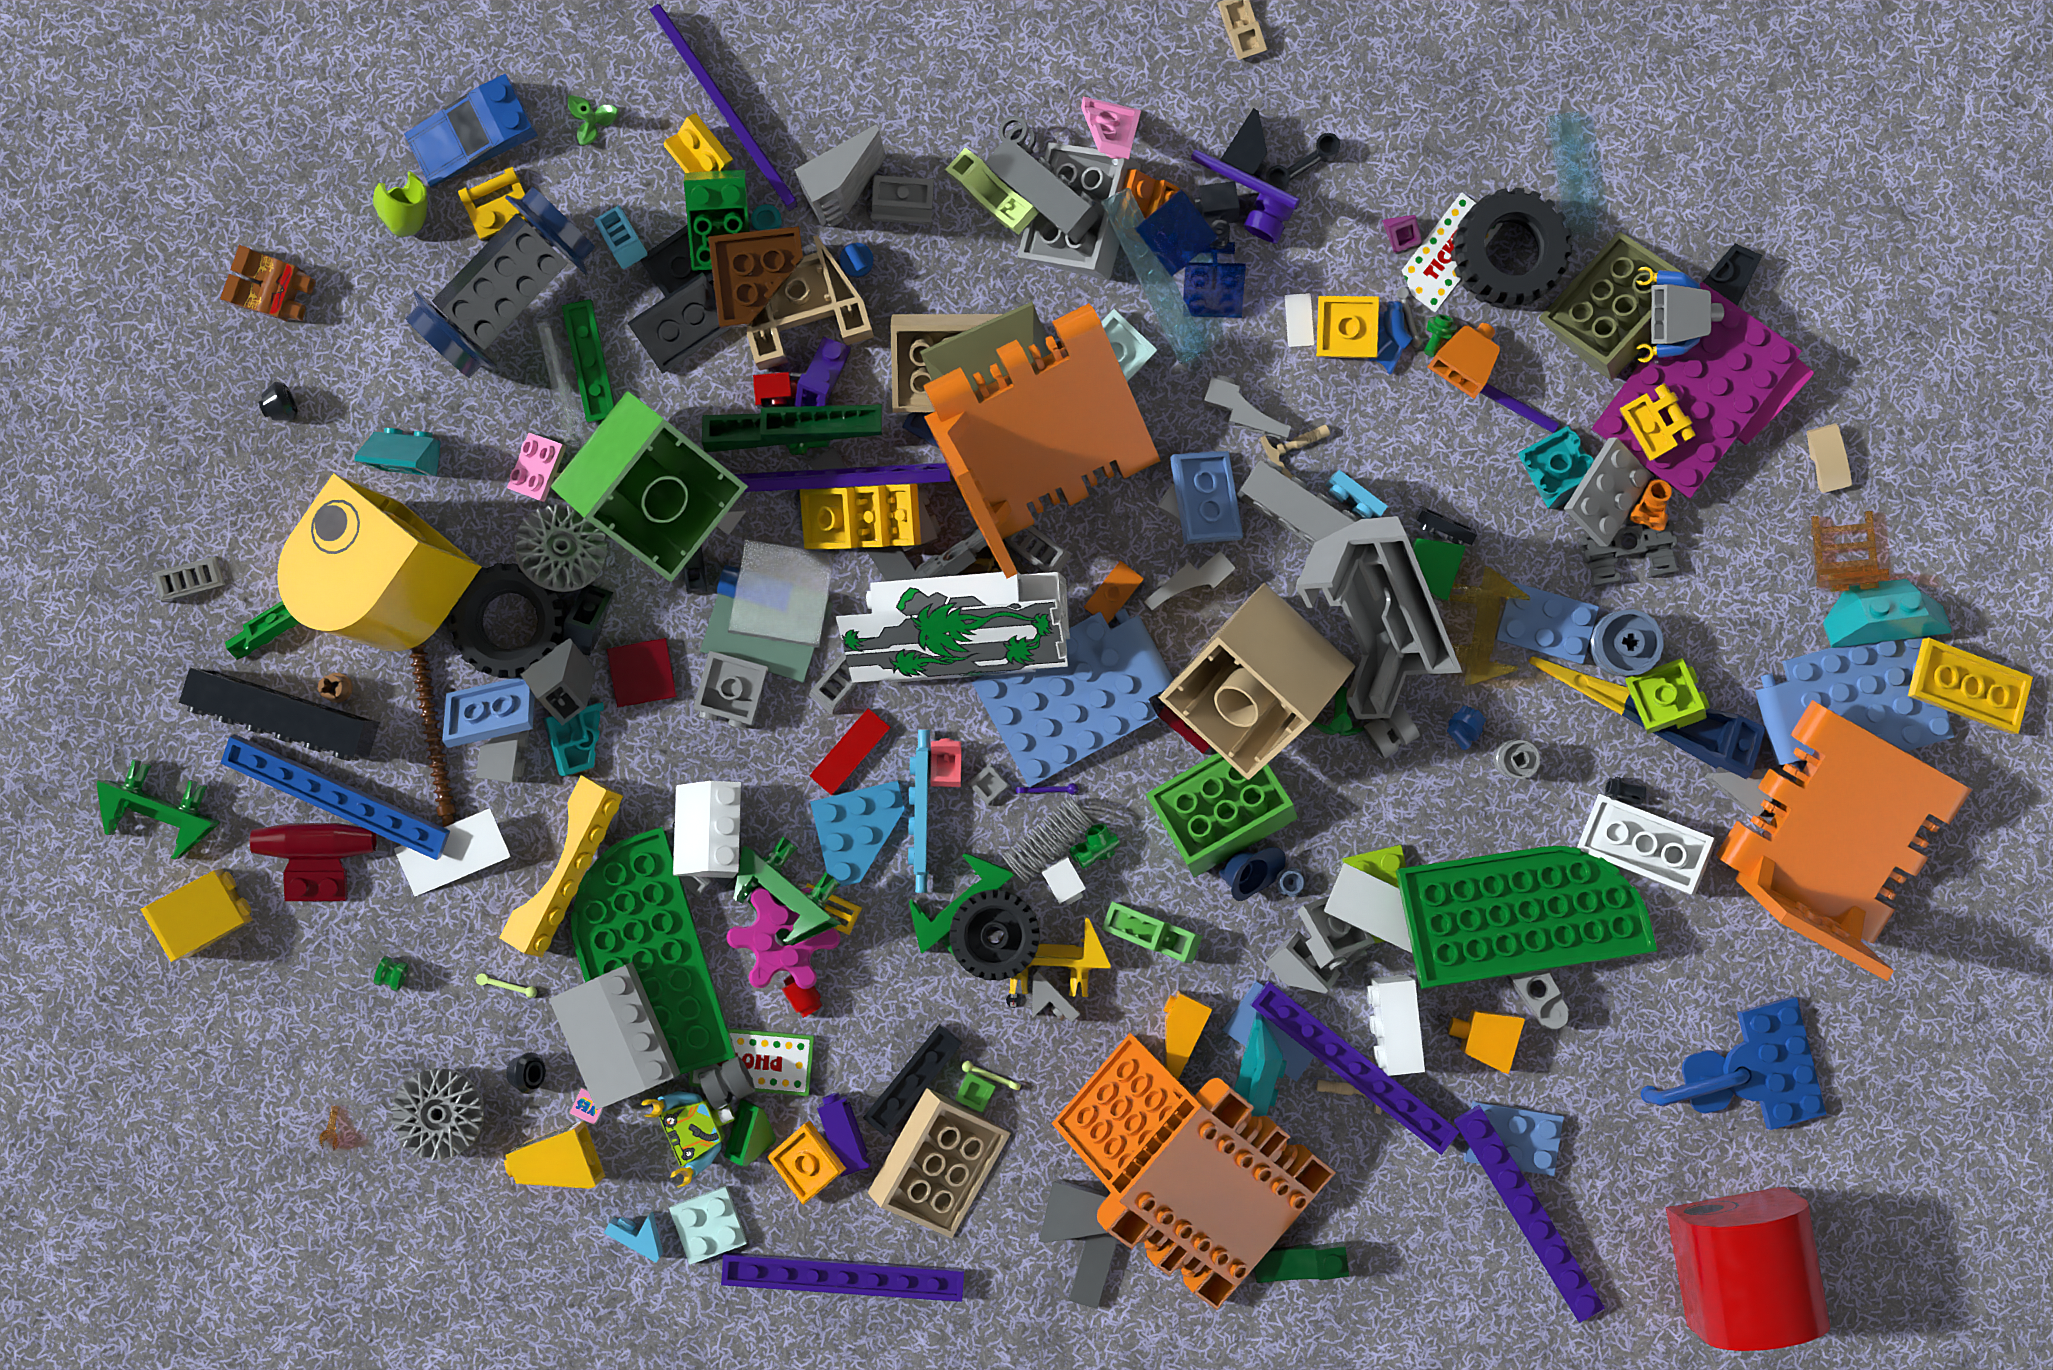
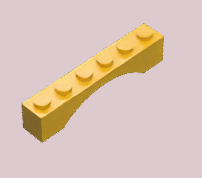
(590, 813)

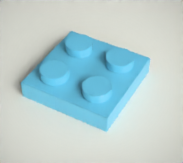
(1346, 489)

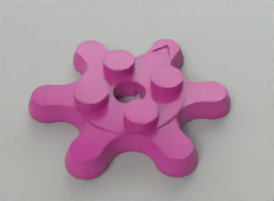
(769, 954)

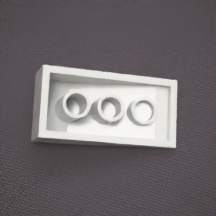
(1647, 844)

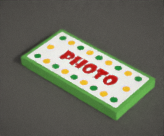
(774, 1059)

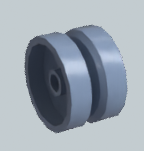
(1643, 640)

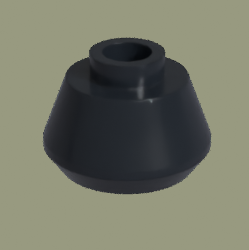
(278, 403)
(526, 1072)

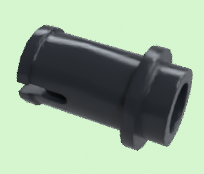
(1624, 790)

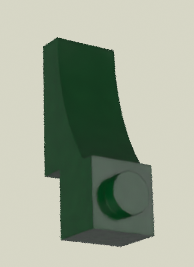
(1303, 1262)

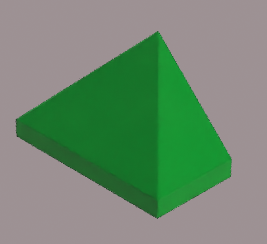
(749, 1134)

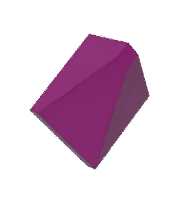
(1402, 232)

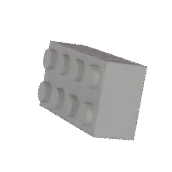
(1291, 504)

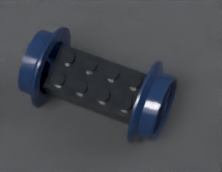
(499, 282)

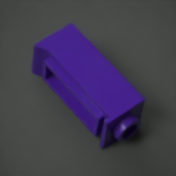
(843, 1133)

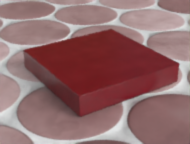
(642, 672)

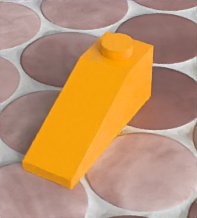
(1182, 1029)

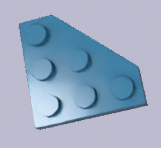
(855, 828)

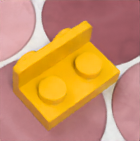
(697, 147)

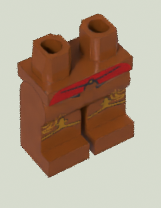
(277, 288)

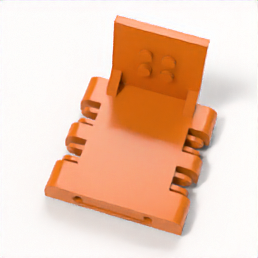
(1038, 428)
(1840, 834)
(1188, 1170)

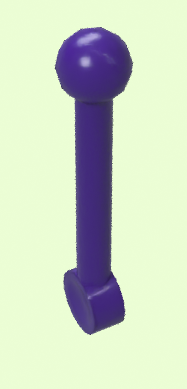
(1072, 789)

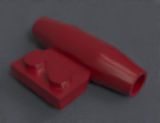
(313, 856)

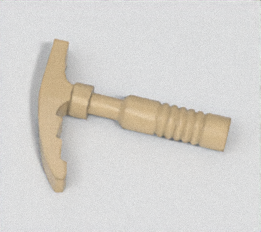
(1297, 442)
(1343, 1088)

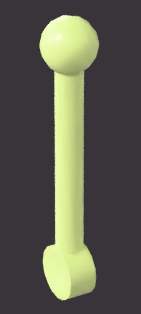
(483, 979)
(968, 1066)

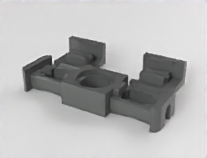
(1655, 546)
(955, 558)

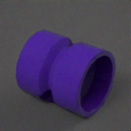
(1267, 219)

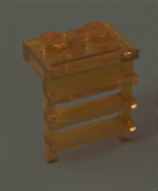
(1845, 573)

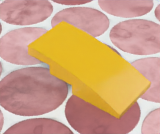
(860, 516)

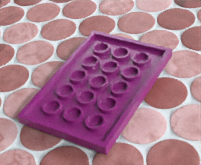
(1717, 386)

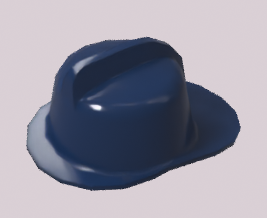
(1252, 872)

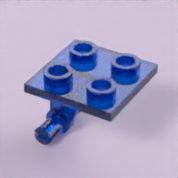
(1176, 233)
(1215, 287)

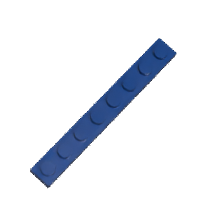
(335, 797)

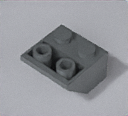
(562, 681)

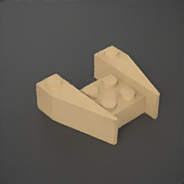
(809, 294)

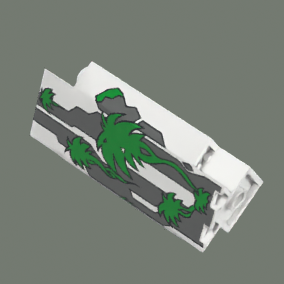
(958, 627)

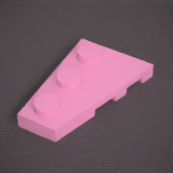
(1111, 126)

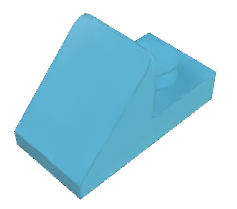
(645, 1241)

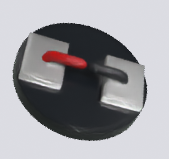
(1013, 1000)

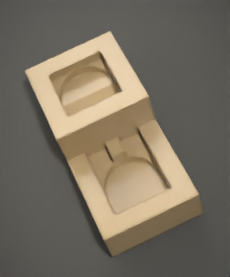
(1242, 27)
(1830, 458)

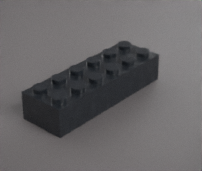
(278, 712)

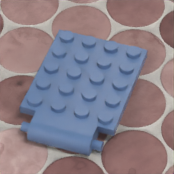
(1859, 683)
(1075, 710)

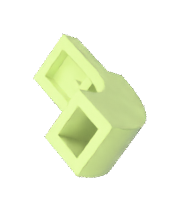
(991, 192)

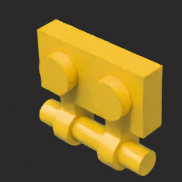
(1648, 425)

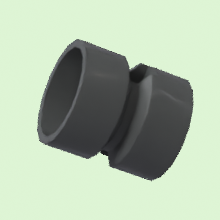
(724, 1084)

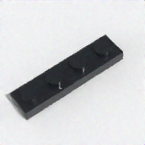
(912, 1080)

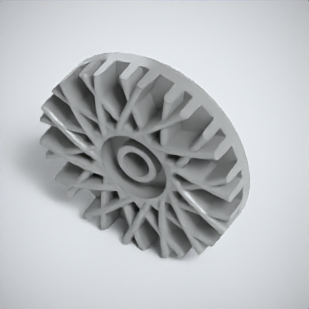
(560, 549)
(422, 1129)

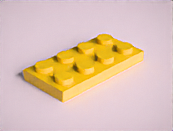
(1970, 686)

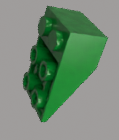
(714, 207)

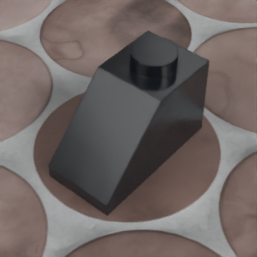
(1248, 147)
(587, 618)

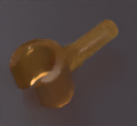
(330, 1130)

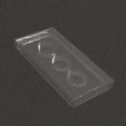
(561, 384)

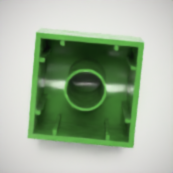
(648, 486)

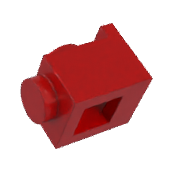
(774, 388)

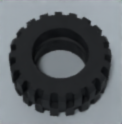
(1539, 220)

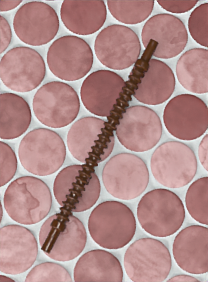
(445, 809)

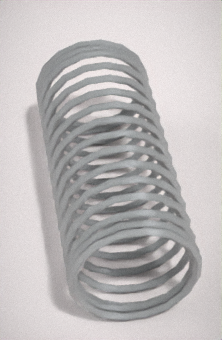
(1079, 815)

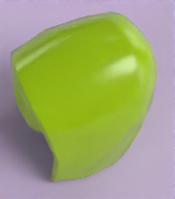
(404, 208)

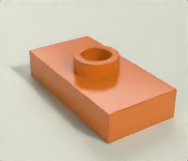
(1114, 591)

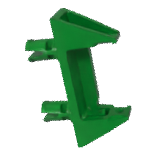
(116, 797)
(767, 871)
(938, 930)

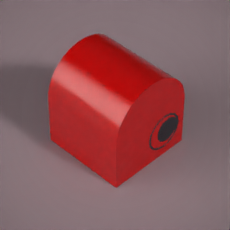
(1749, 1270)

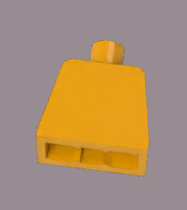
(1489, 1037)

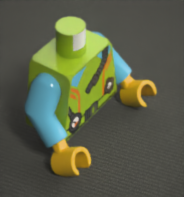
(691, 1129)

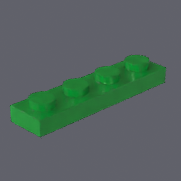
(589, 360)

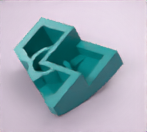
(575, 740)

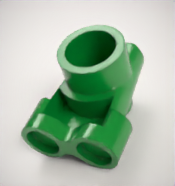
(1099, 845)

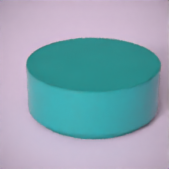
(766, 218)

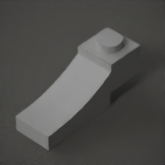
(1225, 396)
(1212, 574)

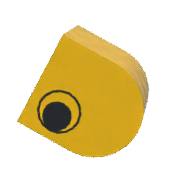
(370, 569)

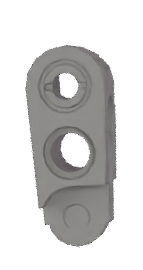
(1550, 1008)

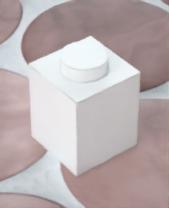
(1064, 881)

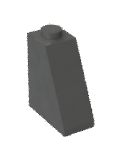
(1072, 1212)

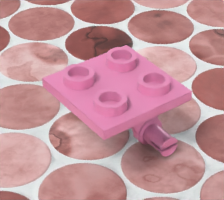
(536, 467)

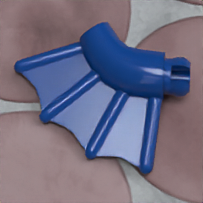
(1391, 336)

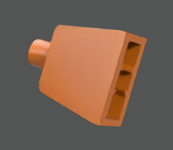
(1467, 359)

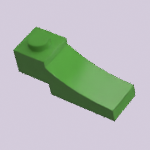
(1152, 933)

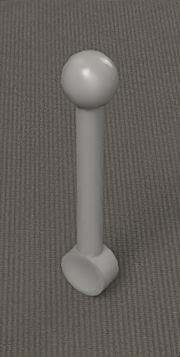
(1402, 294)

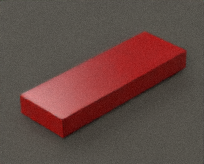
(850, 751)

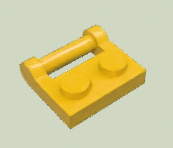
(493, 215)

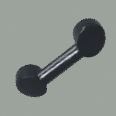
(1326, 150)

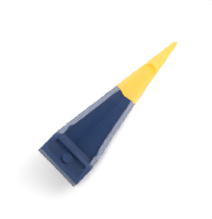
(1718, 740)

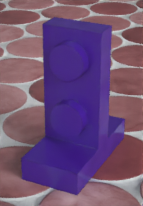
(823, 373)

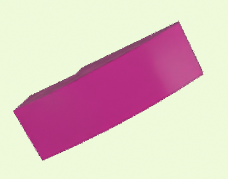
(1782, 393)

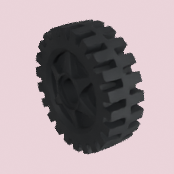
(991, 959)

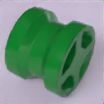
(391, 973)

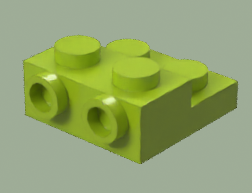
(1667, 696)

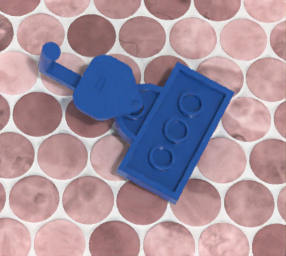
(1774, 1070)

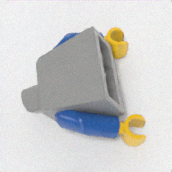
(1678, 313)

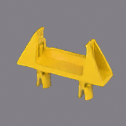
(1076, 958)

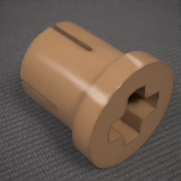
(344, 689)

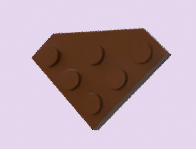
(751, 270)

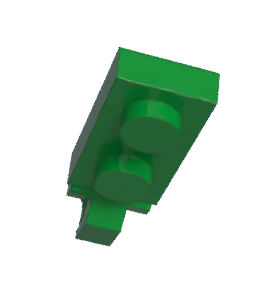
(261, 630)

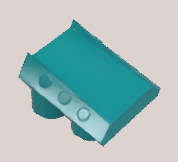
(1556, 466)

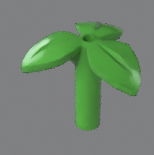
(581, 109)

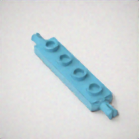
(918, 824)

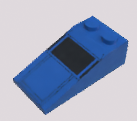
(471, 131)

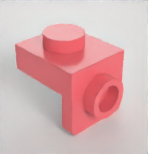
(946, 763)

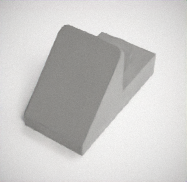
(1046, 992)

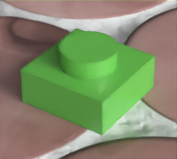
(975, 1091)

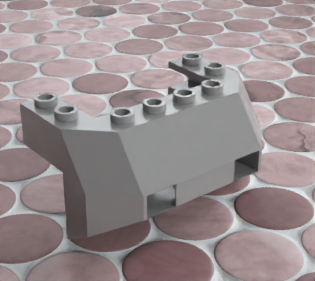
(1388, 606)

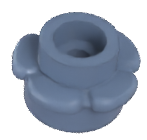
(1294, 889)

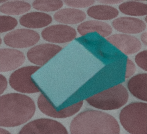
(400, 452)

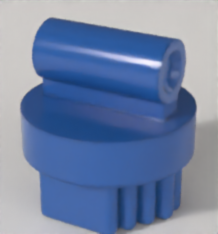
(856, 260)
(1466, 726)

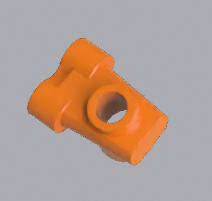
(1653, 505)

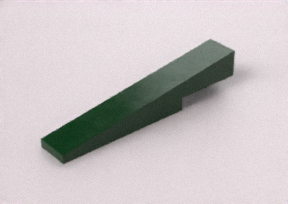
(789, 426)

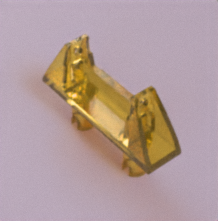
(1487, 600)

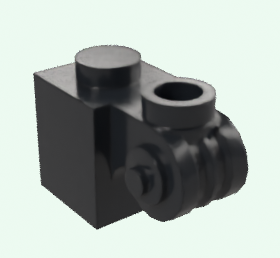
(1219, 207)

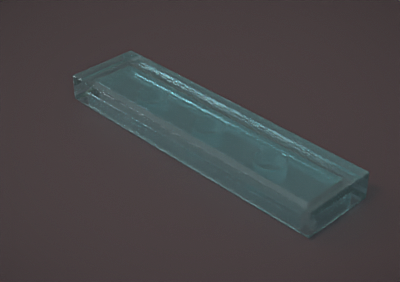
(1572, 172)

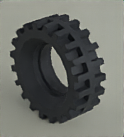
(469, 613)

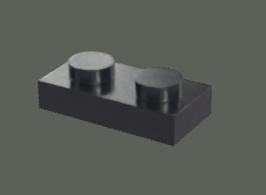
(1433, 521)

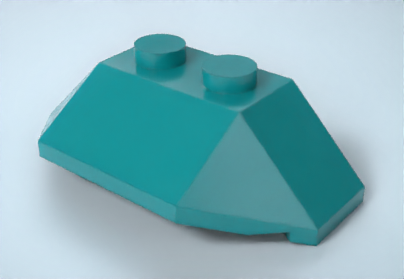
(1884, 614)
(1260, 1067)

